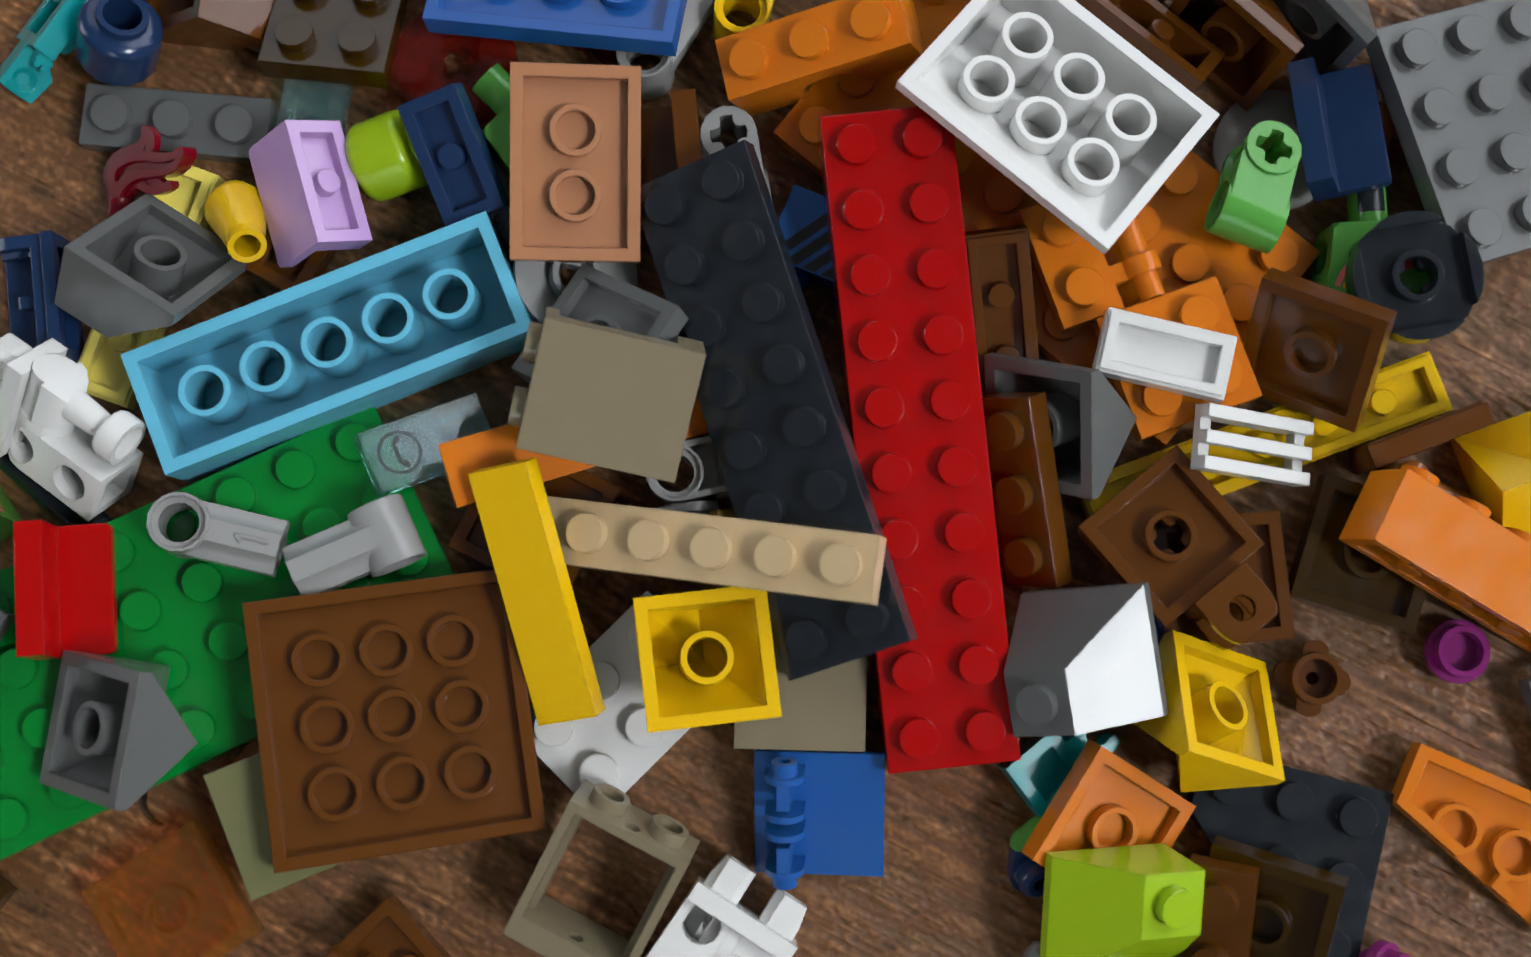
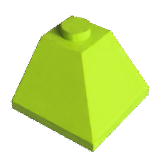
(1120, 902)

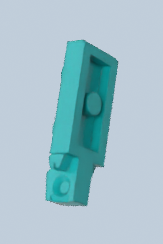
(41, 41)

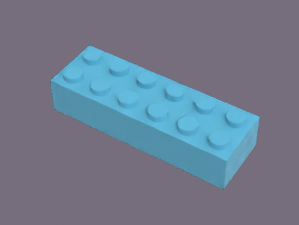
(329, 348)

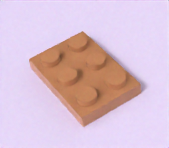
(575, 163)

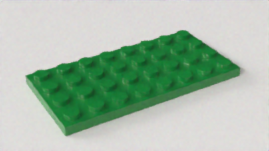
(191, 616)

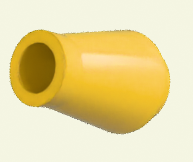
(238, 219)

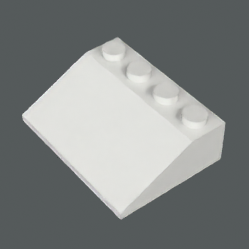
(1059, 108)

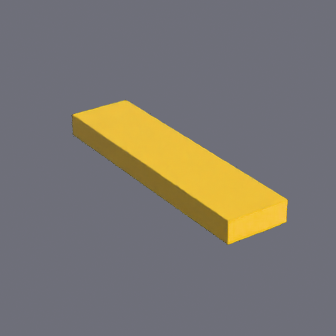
(537, 591)

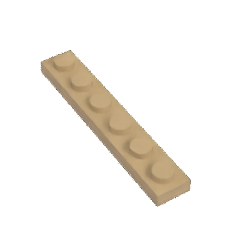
(720, 550)

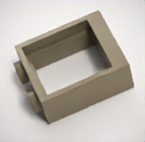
(562, 932)

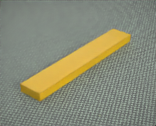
(1400, 398)

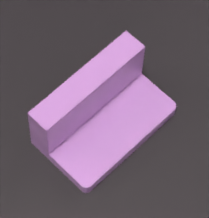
(308, 190)

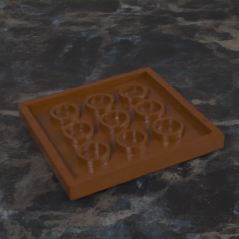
(391, 720)

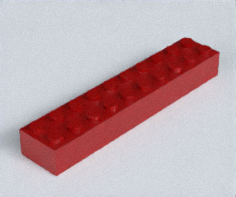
(920, 431)

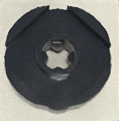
(1433, 247)

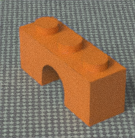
(780, 58)

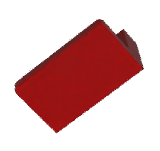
(64, 589)

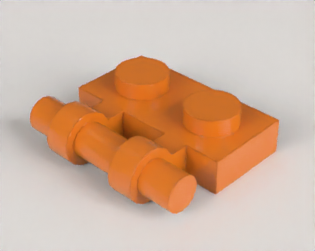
(1078, 275)

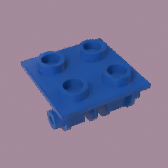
(818, 814)

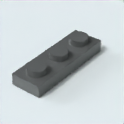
(214, 124)

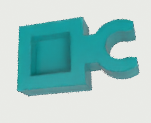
(1045, 766)

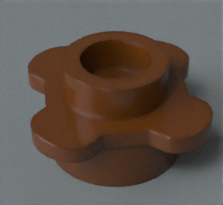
(1330, 681)

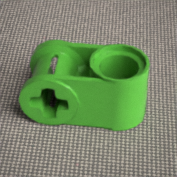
(1256, 187)

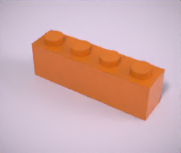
(1446, 548)

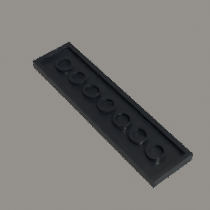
(768, 391)

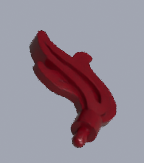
(144, 169)

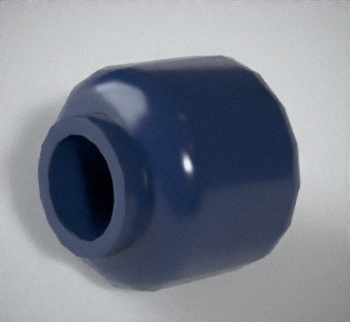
(118, 40)

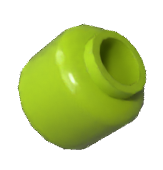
(383, 157)

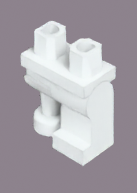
(62, 432)
(718, 925)

